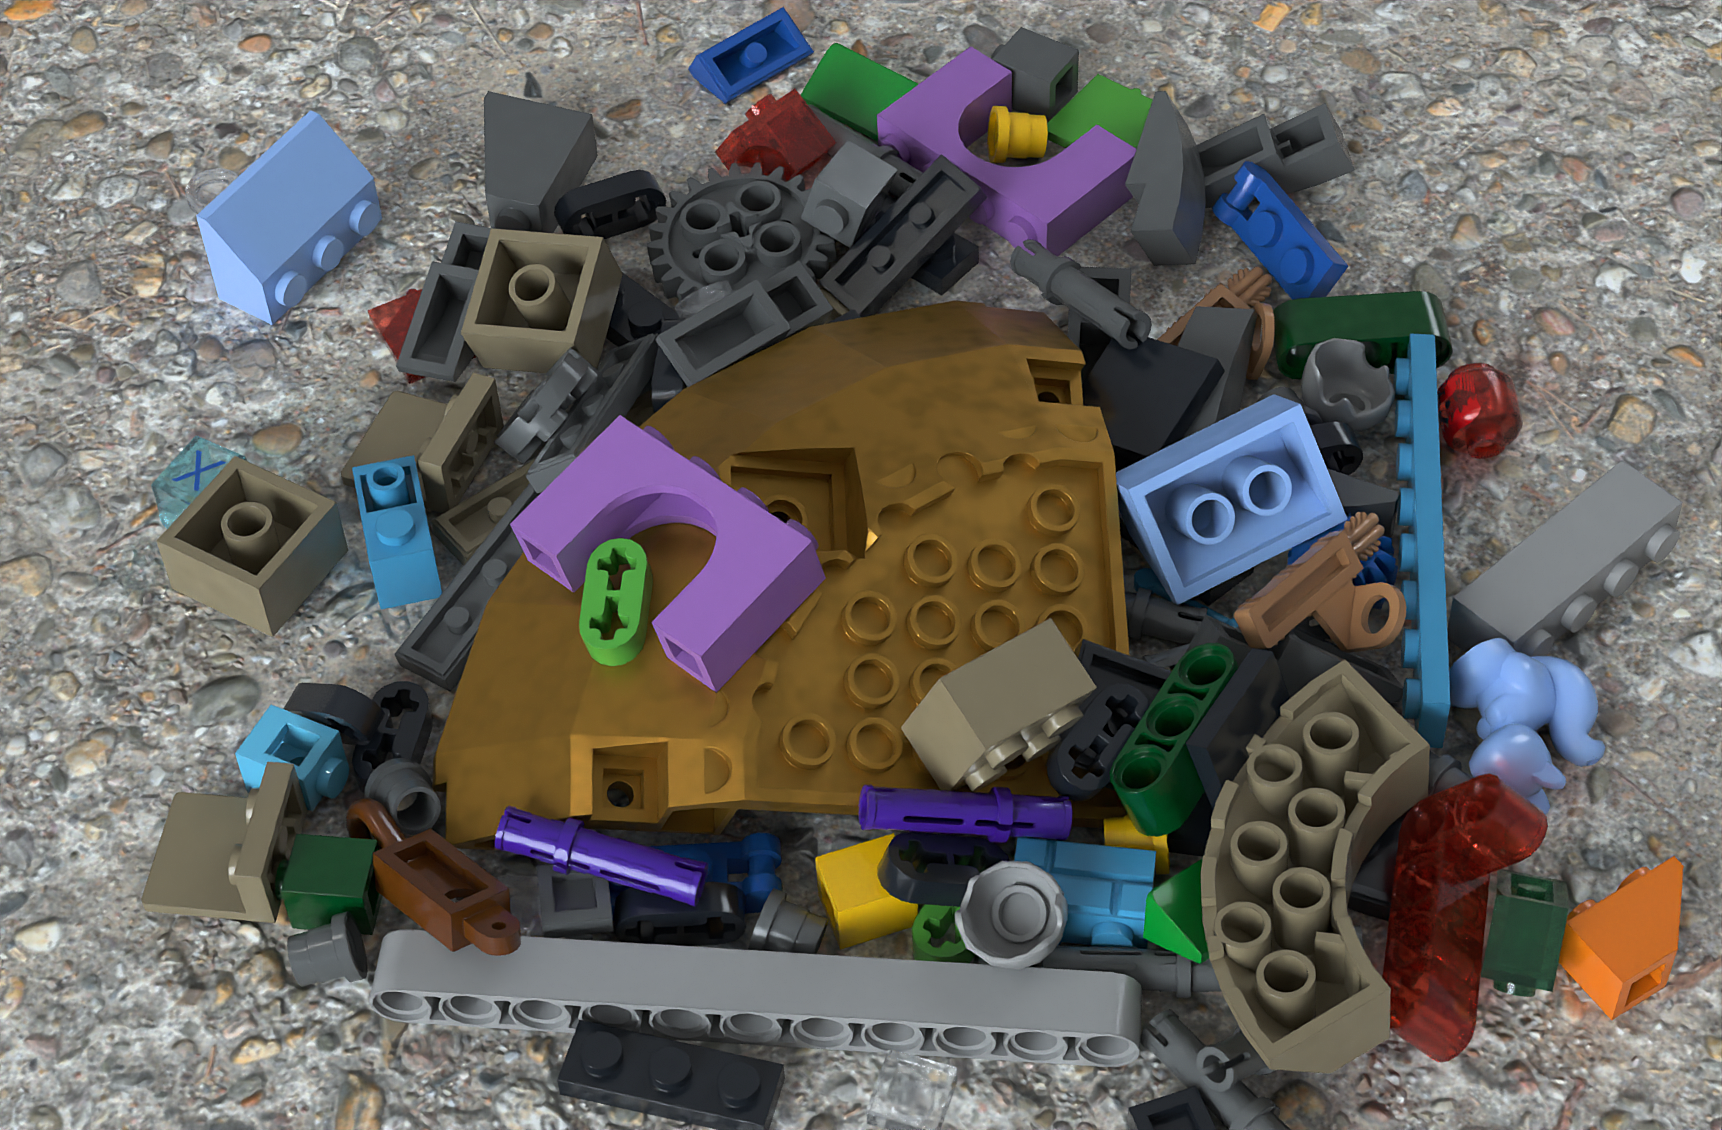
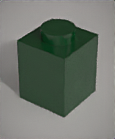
(327, 879)

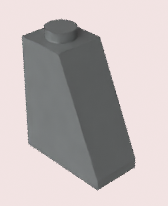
(532, 160)

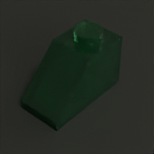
(1524, 932)

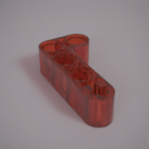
(1441, 906)

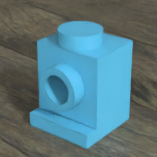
(299, 741)

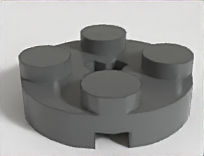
(546, 405)

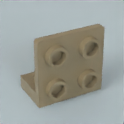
(444, 438)
(225, 850)

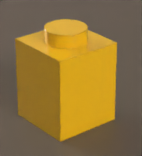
(854, 896)

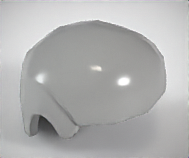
(1345, 386)
(1012, 914)

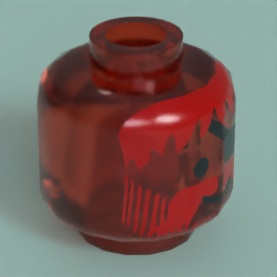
(1479, 410)

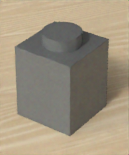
(1041, 72)
(848, 193)

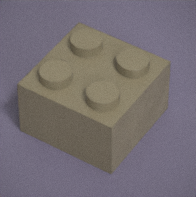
(540, 299)
(253, 545)
(999, 708)

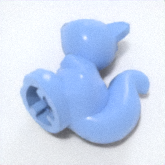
(1515, 700)

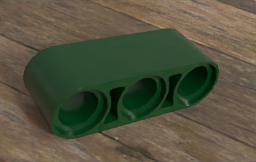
(1376, 320)
(1154, 767)

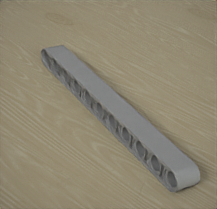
(766, 998)

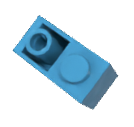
(397, 532)

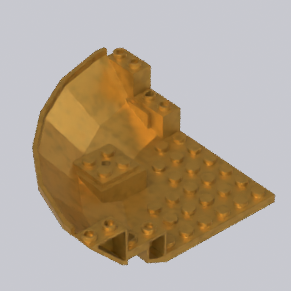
(949, 515)

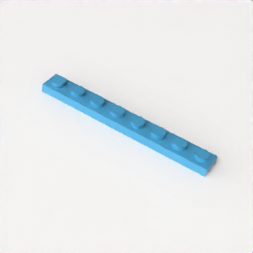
(1422, 548)

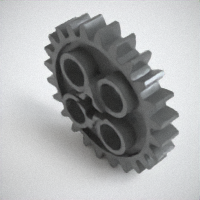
(735, 232)

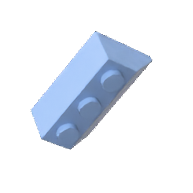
(288, 220)
(1228, 497)

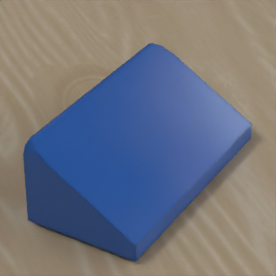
(751, 56)

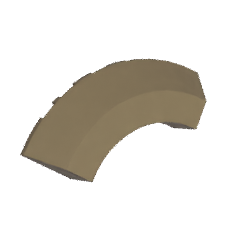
(1285, 866)

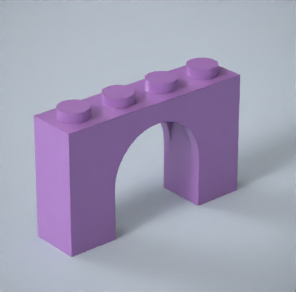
(1039, 202)
(638, 482)

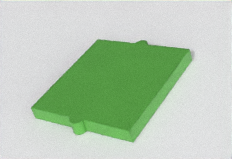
(1102, 104)

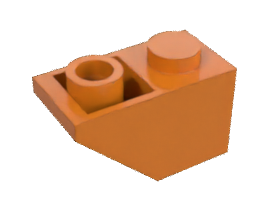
(1626, 941)

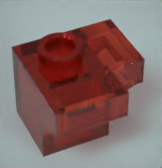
(778, 135)

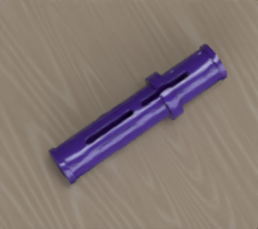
(978, 813)
(587, 851)

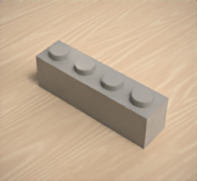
(1569, 565)

